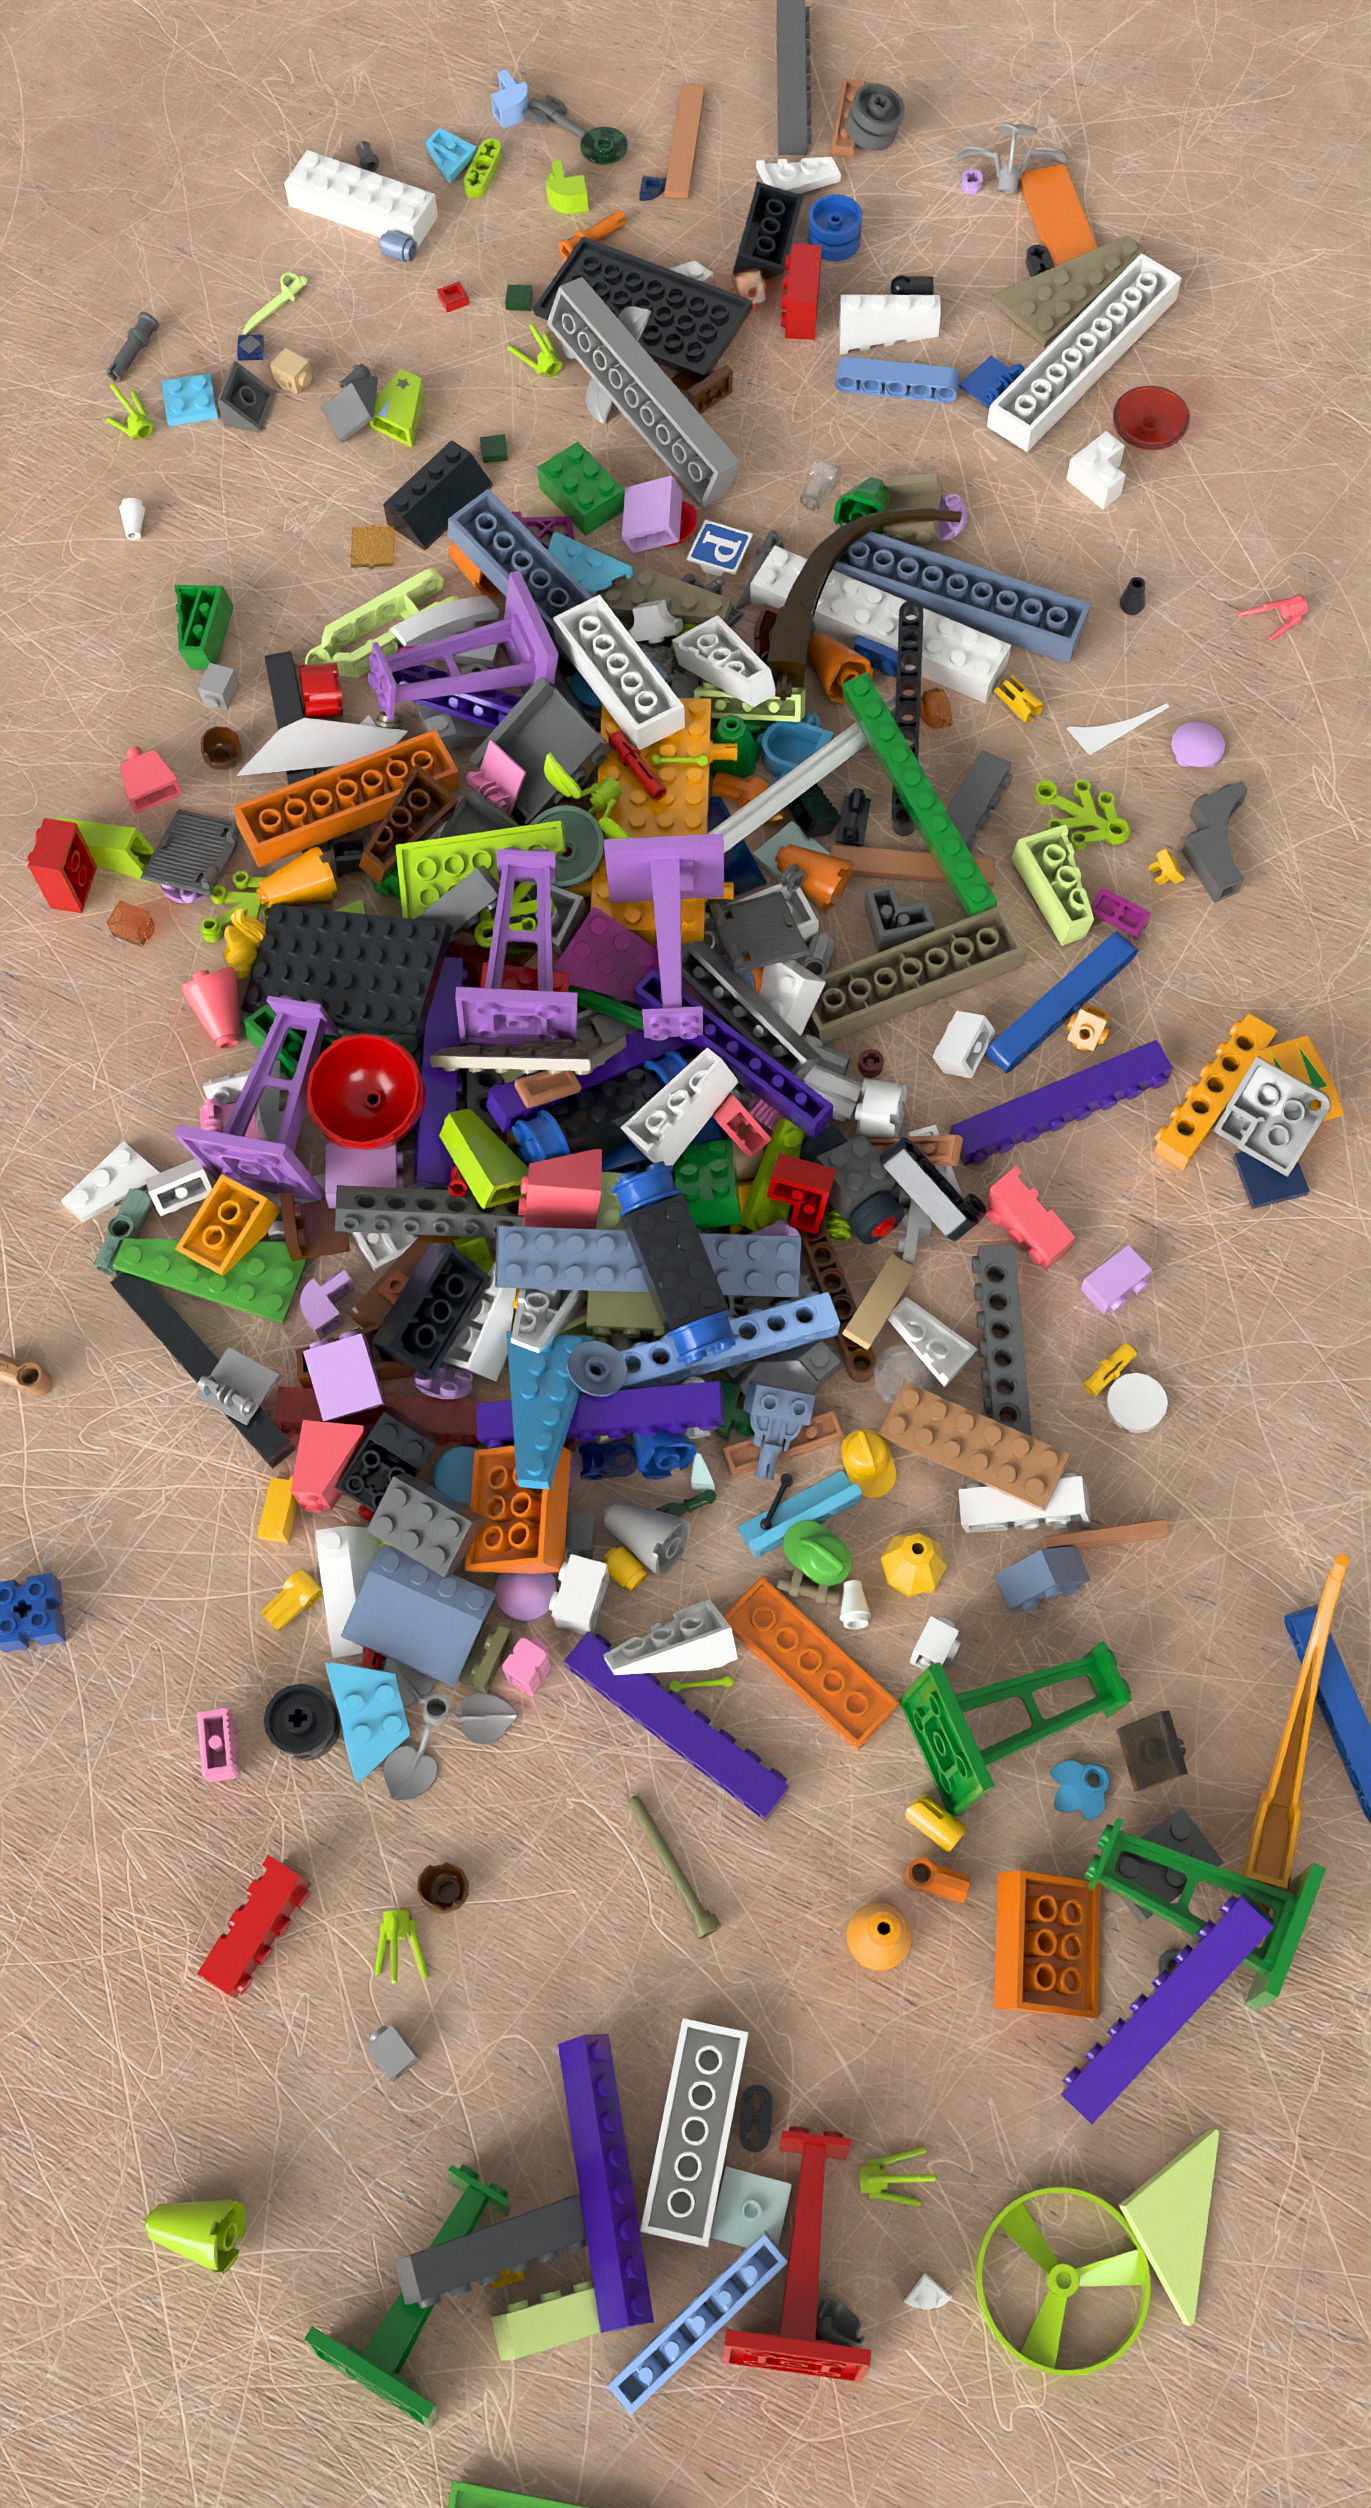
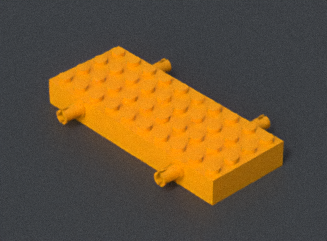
(678, 813)

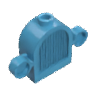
(791, 743)

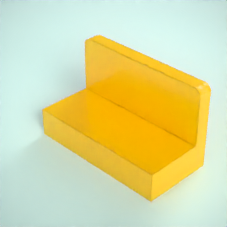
(278, 1511)

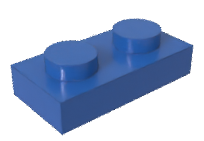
(880, 656)

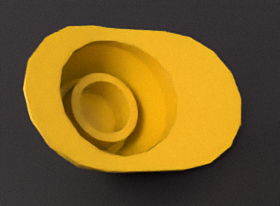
(868, 1462)

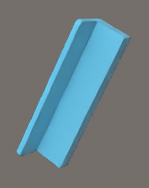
(813, 1504)

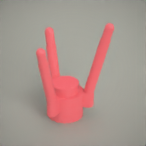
(1289, 608)

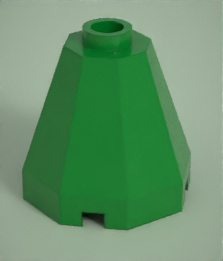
(862, 500)
(732, 731)

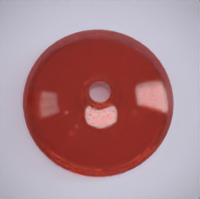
(1151, 417)

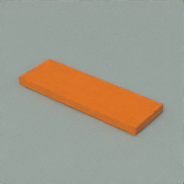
(1057, 213)
(810, 1663)

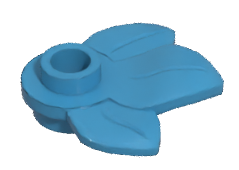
(1077, 1792)

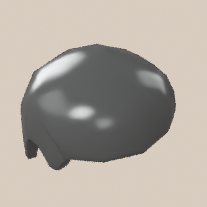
(838, 2325)

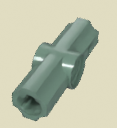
(131, 1217)

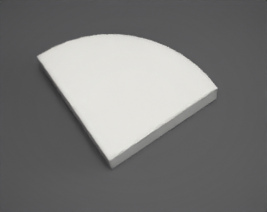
(927, 2294)

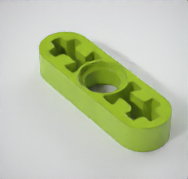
(484, 177)

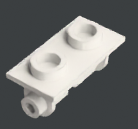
(225, 1088)

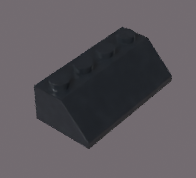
(768, 231)
(435, 494)
(431, 1309)

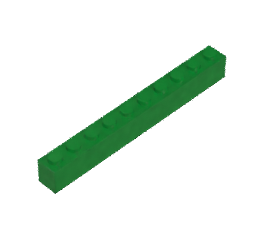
(918, 796)

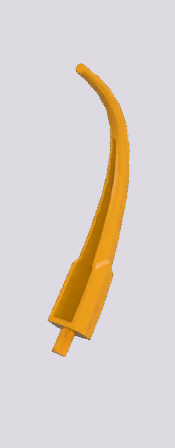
(1279, 1810)

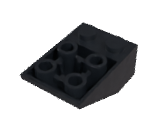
(391, 1449)

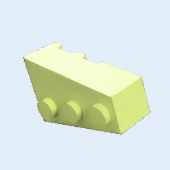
(547, 2323)

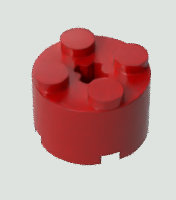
(321, 690)

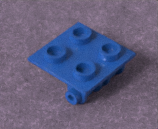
(990, 380)

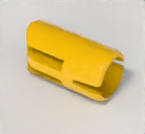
(1023, 701)
(935, 1822)

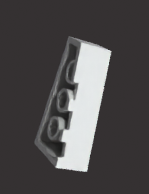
(725, 661)
(680, 1109)

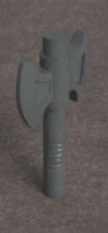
(552, 112)

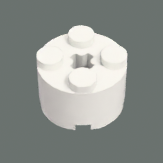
(881, 1109)

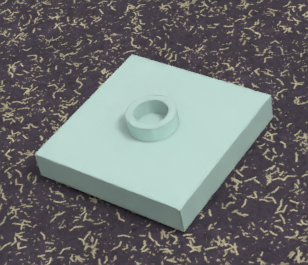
(788, 835)
(749, 2207)

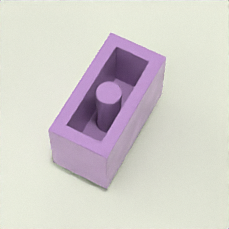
(1116, 1280)

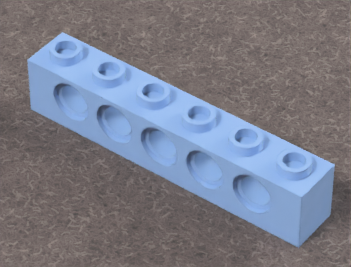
(698, 2322)

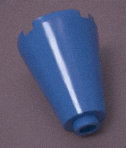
(662, 1453)

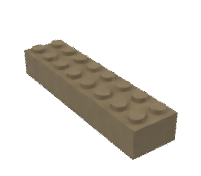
(915, 974)

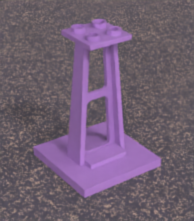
(522, 640)
(665, 873)
(518, 1016)
(257, 1162)

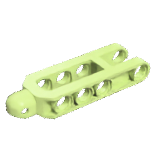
(402, 602)

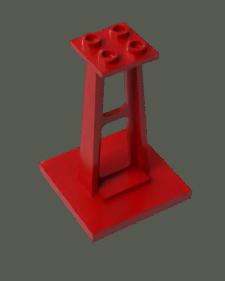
(796, 2344)

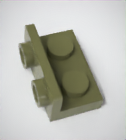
(486, 1658)

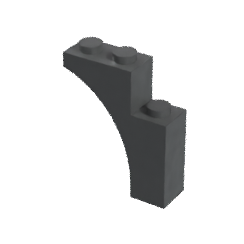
(1208, 846)

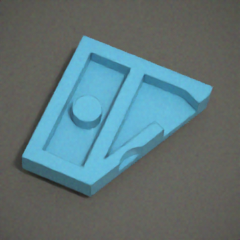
(449, 153)

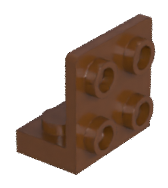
(708, 391)
(311, 1229)

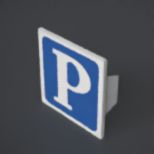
(719, 548)

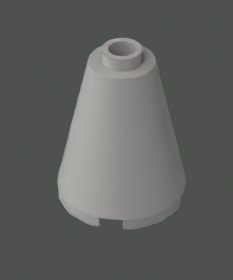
(648, 1533)

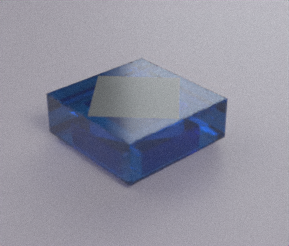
(250, 347)

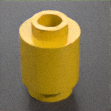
(625, 1568)

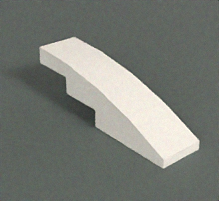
(445, 619)

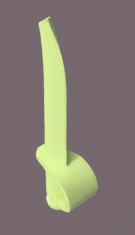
(286, 294)

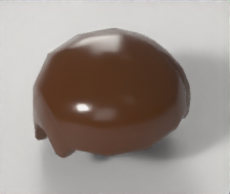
(221, 748)
(443, 1888)

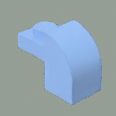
(510, 100)

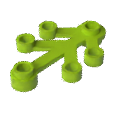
(1084, 815)
(247, 901)
(517, 908)

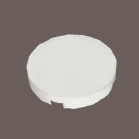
(1136, 1402)

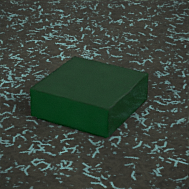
(519, 297)
(494, 448)

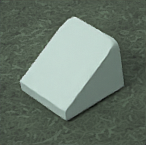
(701, 1478)

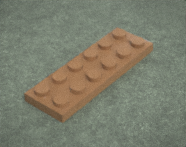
(975, 1446)

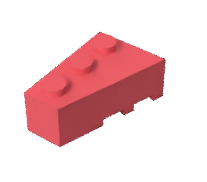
(1027, 1221)

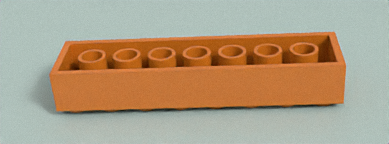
(339, 798)

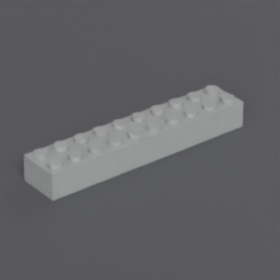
(642, 392)

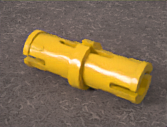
(1109, 1369)

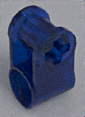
(605, 1460)

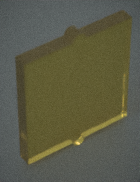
(372, 547)

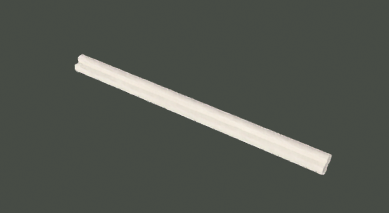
(794, 783)

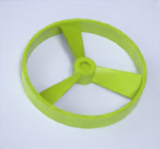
(1063, 2281)

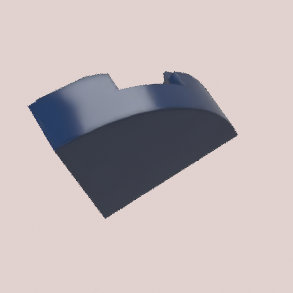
(651, 188)

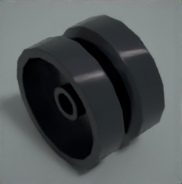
(291, 1707)

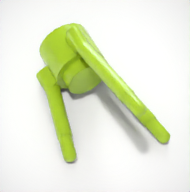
(547, 359)
(138, 423)
(395, 1928)
(875, 2179)

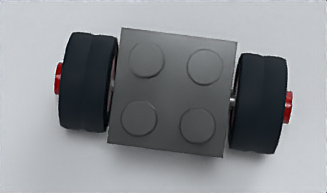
(859, 1185)

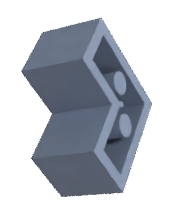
(1041, 1576)

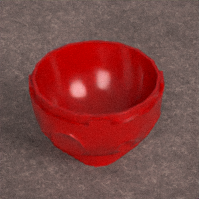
(347, 1079)

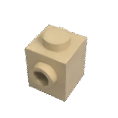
(291, 371)

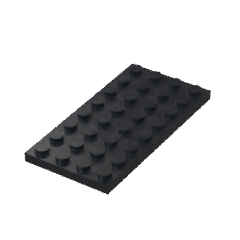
(688, 318)
(357, 965)

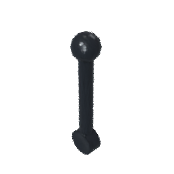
(786, 1481)

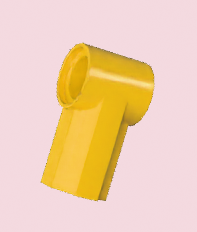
(298, 1593)

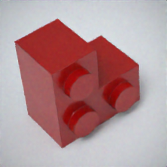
(805, 1187)

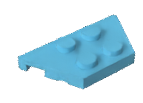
(588, 566)
(368, 1714)

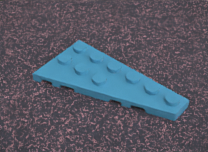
(541, 1407)

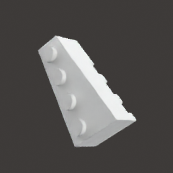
(886, 319)
(991, 1511)

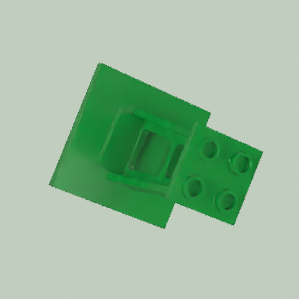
(949, 1745)
(1289, 1909)
(390, 2346)

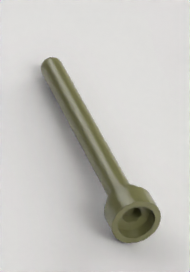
(703, 1920)

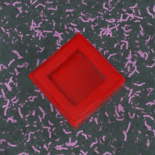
(453, 296)

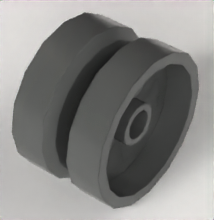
(875, 116)

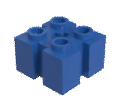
(41, 1623)

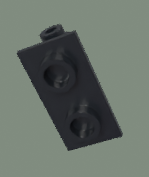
(854, 818)

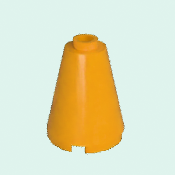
(299, 882)
(871, 1947)

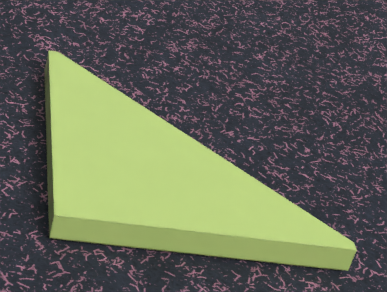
(1172, 2220)

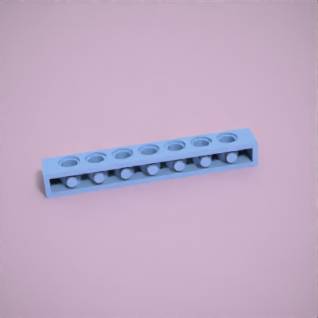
(765, 1342)

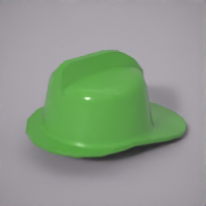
(817, 1552)

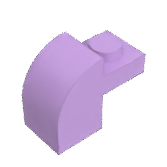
(318, 1303)

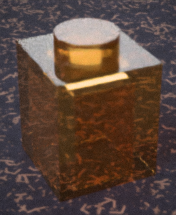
(131, 924)

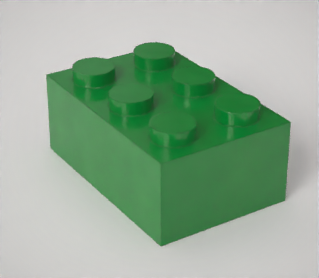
(581, 488)
(709, 1183)

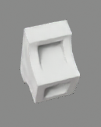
(654, 622)

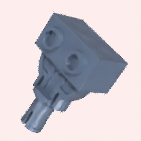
(776, 1420)

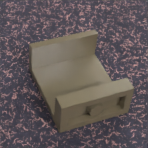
(914, 492)

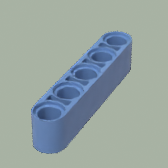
(897, 379)

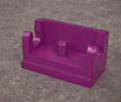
(1120, 913)

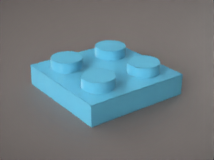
(189, 399)

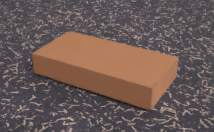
(546, 1087)

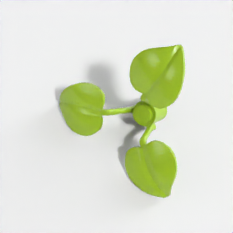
(602, 797)

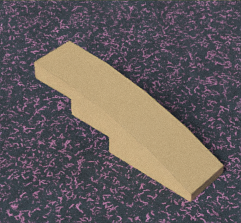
(879, 1301)

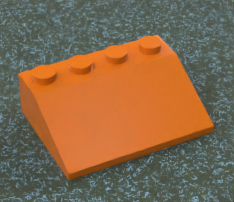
(520, 1525)
(1047, 1945)

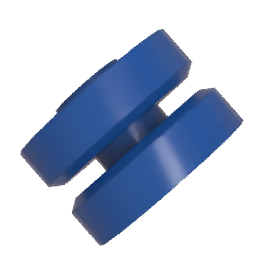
(835, 225)

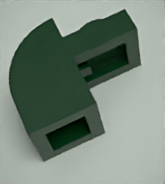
(734, 1417)

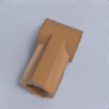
(19, 1373)

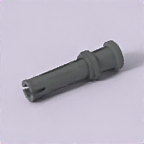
(137, 338)

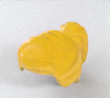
(243, 942)

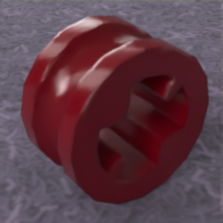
(870, 1072)

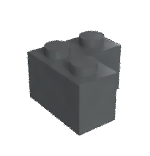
(895, 924)

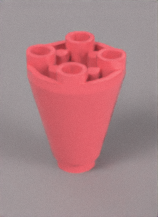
(216, 1004)

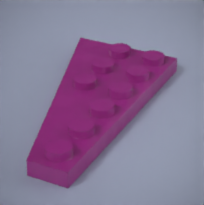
(613, 960)

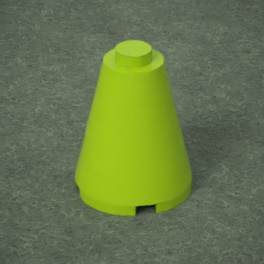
(200, 2230)

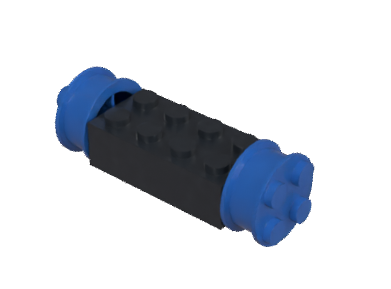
(594, 1116)
(674, 1263)

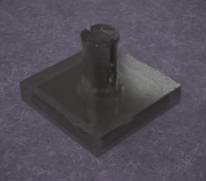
(1152, 1751)

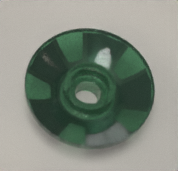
(604, 145)

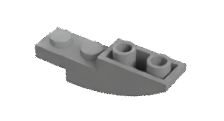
(270, 1109)
(917, 1224)

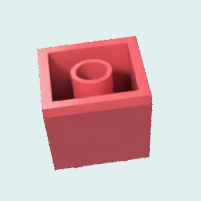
(562, 1191)
(321, 1461)

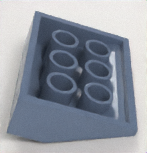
(418, 1615)

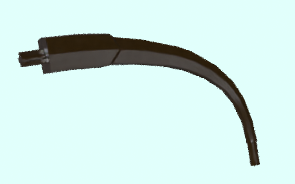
(793, 623)

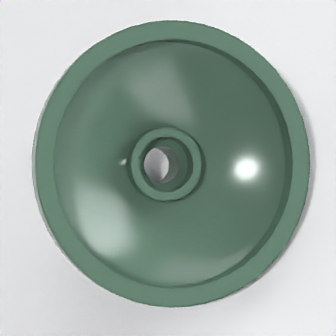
(582, 837)

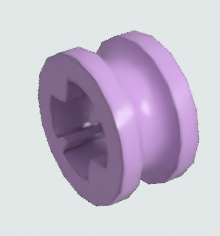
(971, 187)

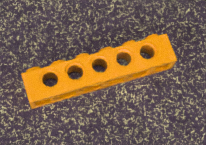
(1181, 1148)

